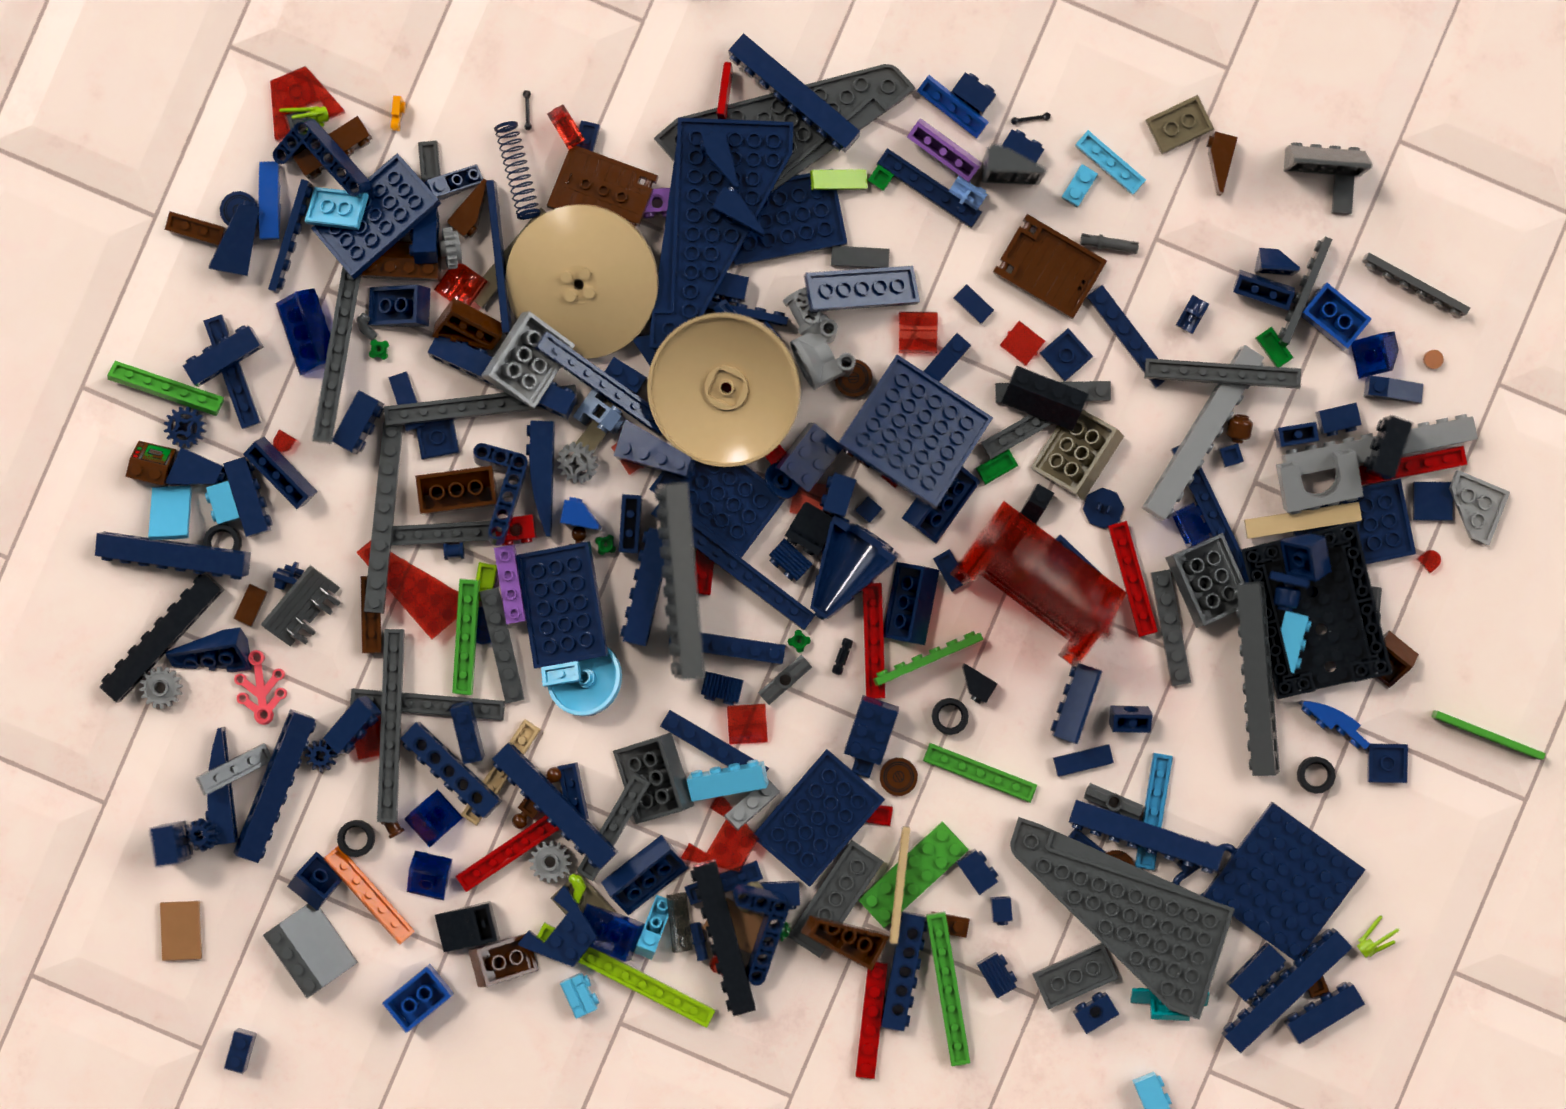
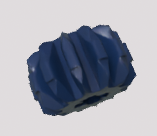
(314, 756)
(205, 839)

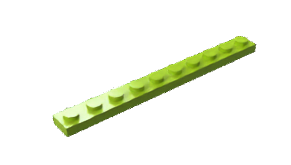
(641, 983)

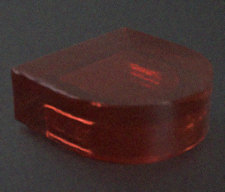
(283, 442)
(1430, 560)

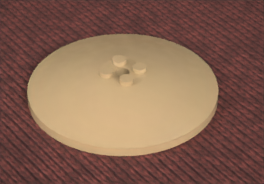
(601, 252)
(689, 395)

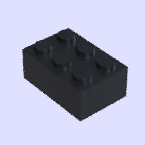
(1388, 447)

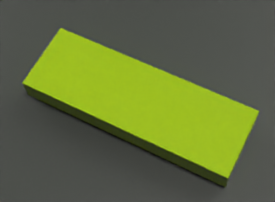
(839, 179)

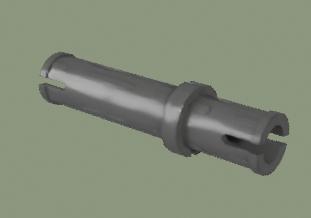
(1109, 243)

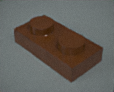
(957, 925)

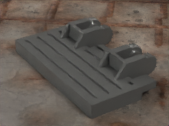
(300, 604)

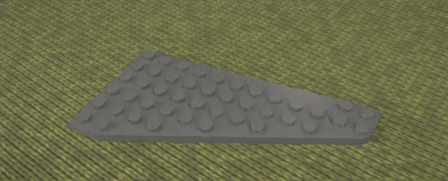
(855, 95)
(1148, 923)

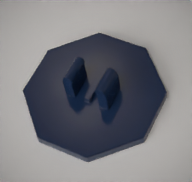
(1103, 508)

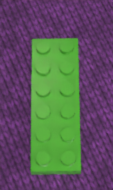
(923, 867)

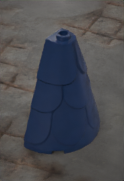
(848, 565)

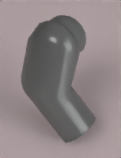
(364, 328)

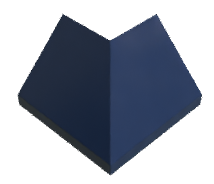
(1275, 262)

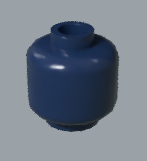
(1287, 597)

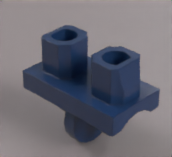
(1192, 314)
(289, 574)

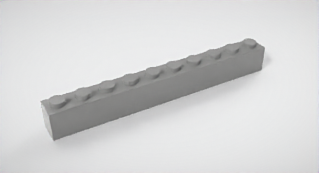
(1419, 439)
(1198, 441)

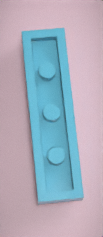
(1110, 162)

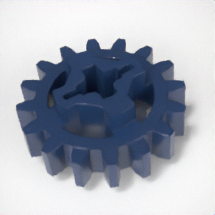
(180, 420)

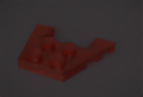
(298, 90)
(729, 847)

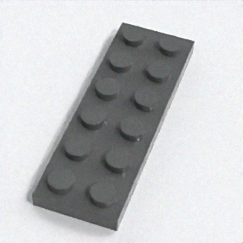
(838, 892)

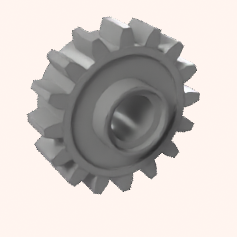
(450, 248)
(151, 687)
(550, 851)

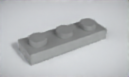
(751, 805)

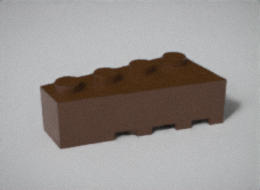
(851, 941)

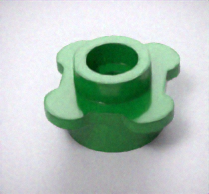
(380, 354)
(601, 541)
(799, 646)
(785, 932)

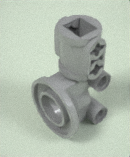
(812, 347)

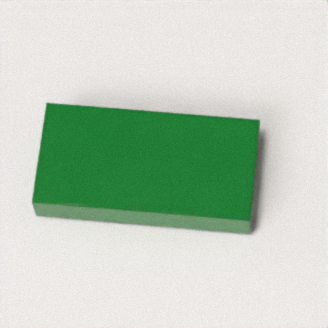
(1269, 342)
(996, 467)

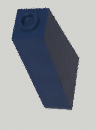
(237, 242)

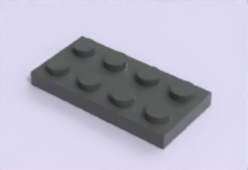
(1075, 975)

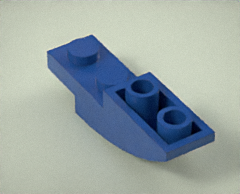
(1329, 717)

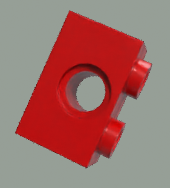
(527, 527)

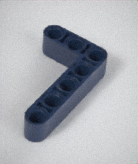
(323, 153)
(507, 490)
(766, 930)

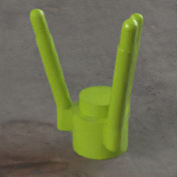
(317, 113)
(1369, 948)

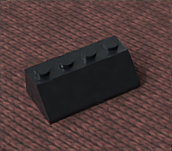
(1044, 398)

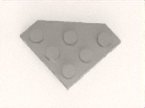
(1478, 505)

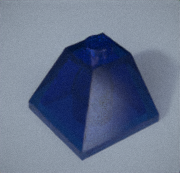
(1375, 354)

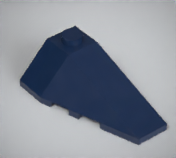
(222, 649)

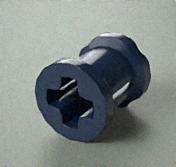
(454, 551)

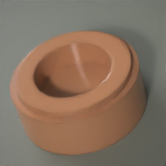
(1433, 359)

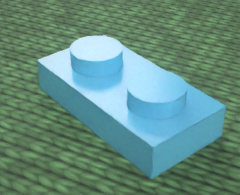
(1079, 185)
(561, 674)

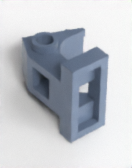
(609, 421)

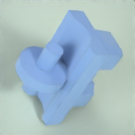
(968, 193)

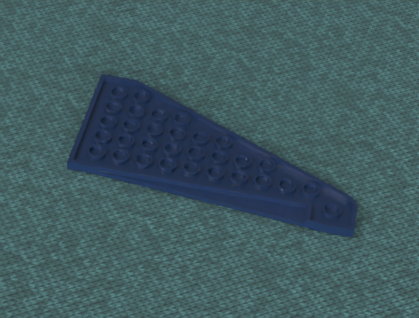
(697, 239)

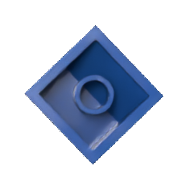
(578, 514)

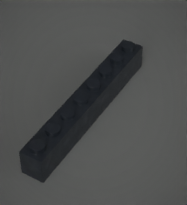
(161, 638)
(724, 937)

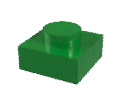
(880, 178)

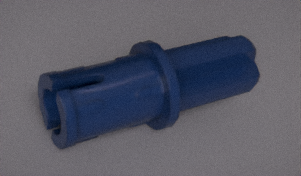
(699, 941)

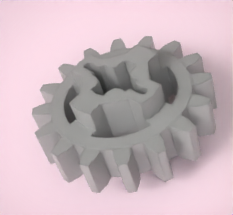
(577, 462)

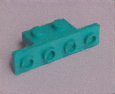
(1157, 1008)

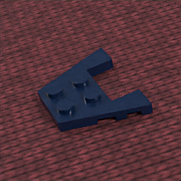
(570, 937)

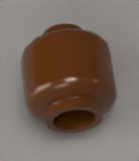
(1239, 428)

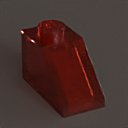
(565, 126)

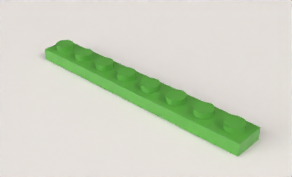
(948, 988)

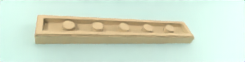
(1305, 520)
(495, 780)
(899, 886)

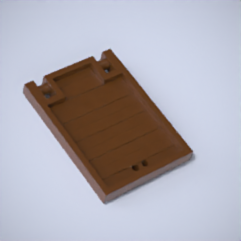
(602, 183)
(1050, 267)

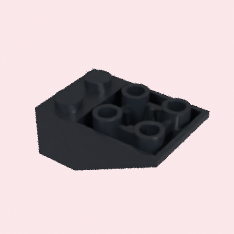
(467, 926)

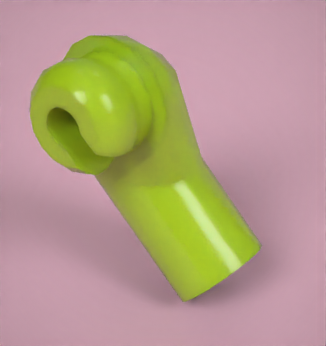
(578, 885)

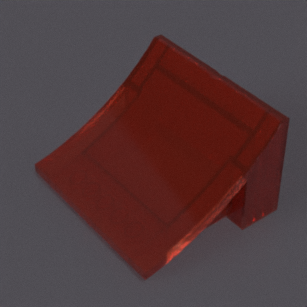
(1043, 580)

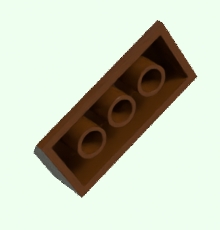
(399, 265)
(456, 490)

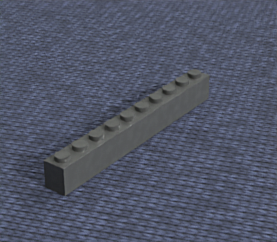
(1258, 678)

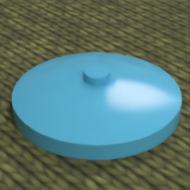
(596, 691)

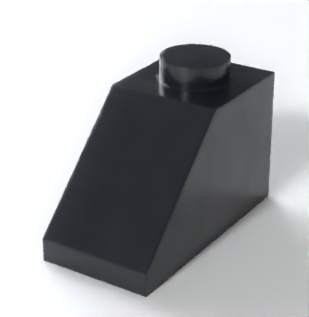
(1036, 503)
(978, 684)

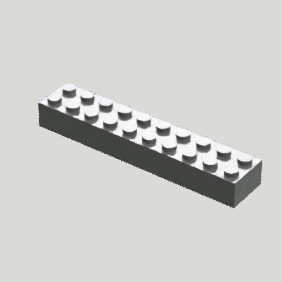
(680, 581)

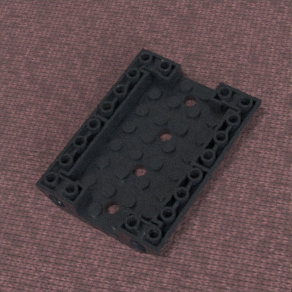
(1342, 603)

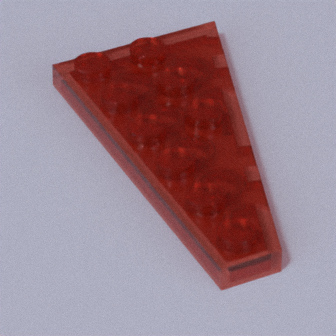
(422, 595)

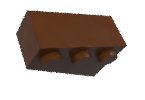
(468, 325)

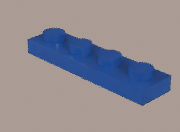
(952, 106)

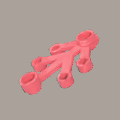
(260, 690)

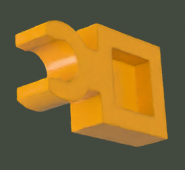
(398, 108)

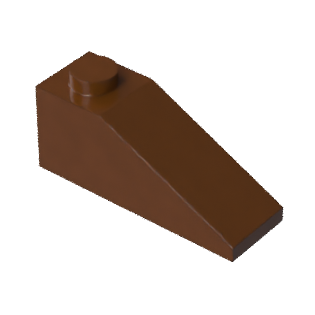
(1220, 156)
(468, 215)

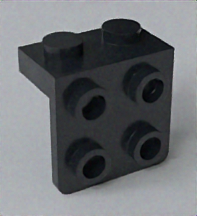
(809, 529)

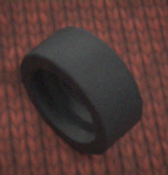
(217, 528)
(964, 716)
(1330, 774)
(370, 838)

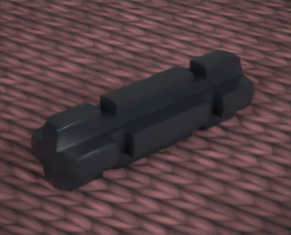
(842, 656)

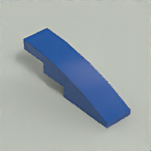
(269, 201)

